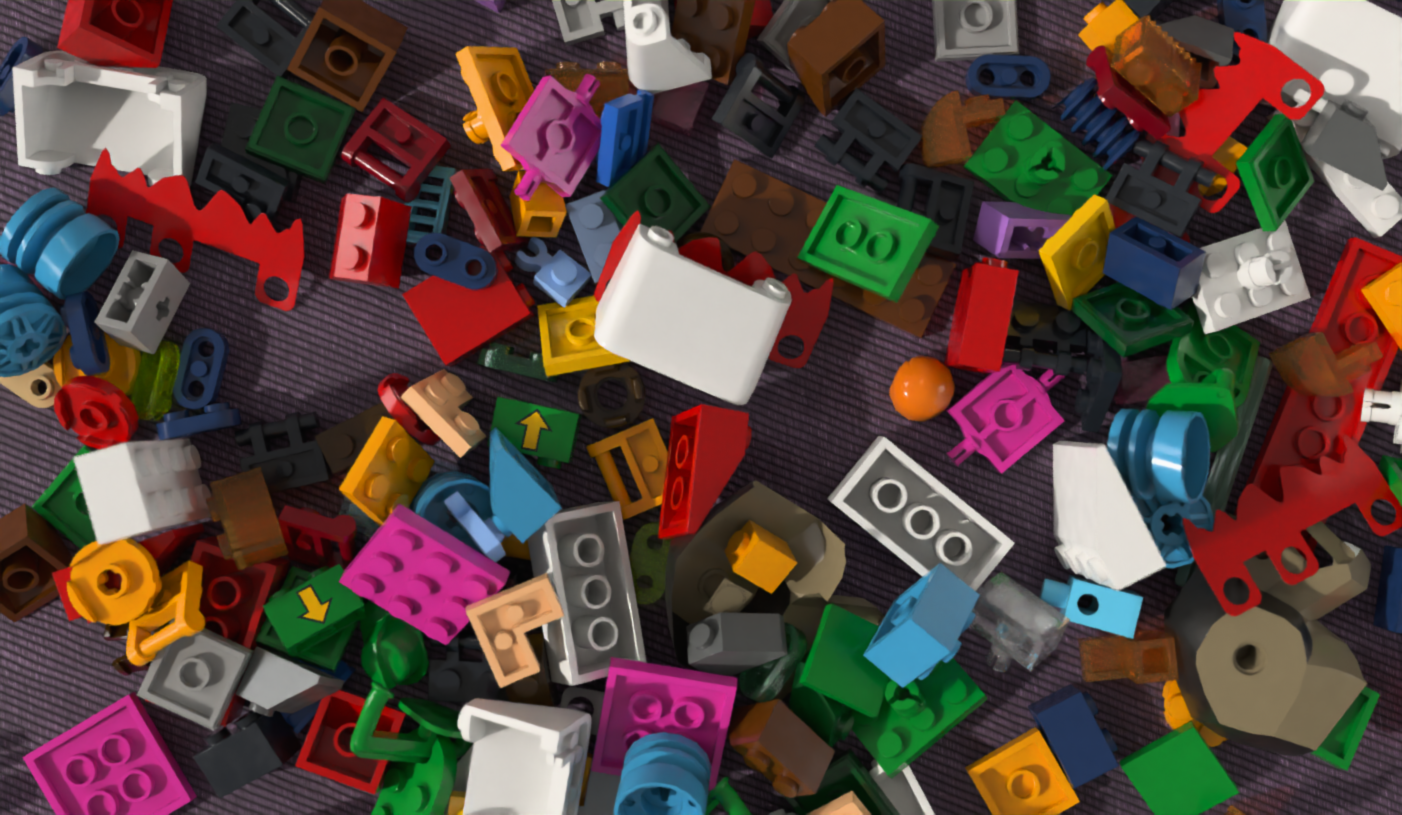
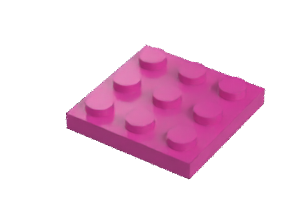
(422, 574)
(660, 699)
(111, 766)

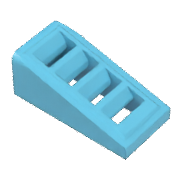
(443, 206)

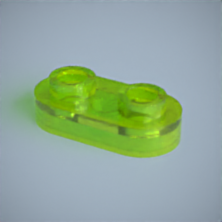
(156, 382)
(649, 562)

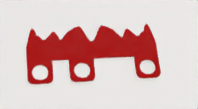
(1220, 111)
(219, 224)
(805, 314)
(1275, 525)

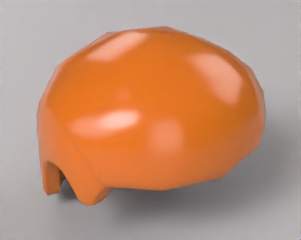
(922, 388)

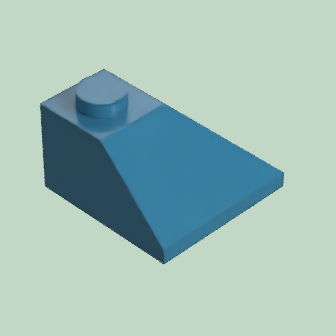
(518, 491)

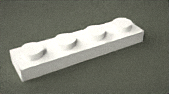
(1370, 206)

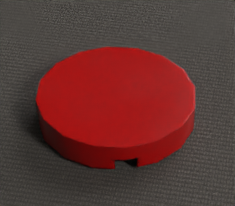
(390, 391)
(96, 412)

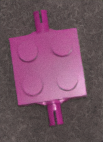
(555, 136)
(1005, 416)

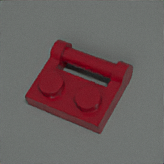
(1120, 94)
(404, 139)
(489, 212)
(310, 537)

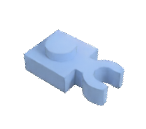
(556, 275)
(483, 534)

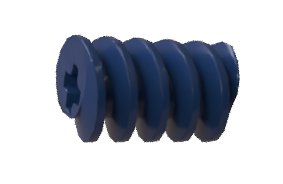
(1098, 122)

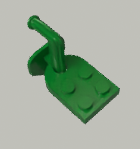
(1209, 377)
(422, 760)

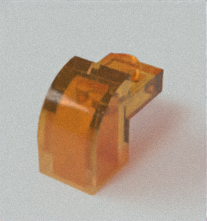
(945, 126)
(1315, 371)
(1142, 659)

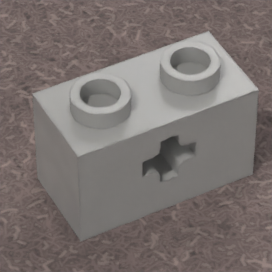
(142, 302)

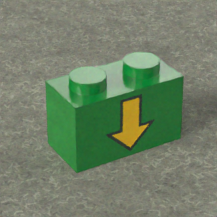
(538, 430)
(313, 610)

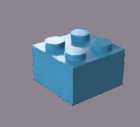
(923, 626)

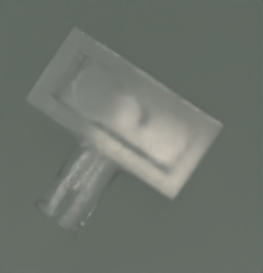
(1016, 624)

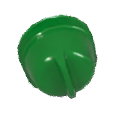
(391, 648)

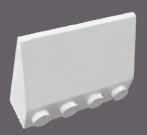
(1097, 519)

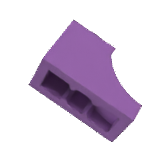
(1015, 230)

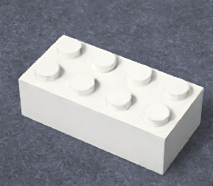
(142, 488)
(918, 516)
(593, 579)

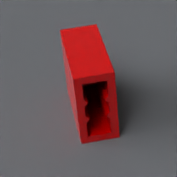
(981, 317)
(466, 319)

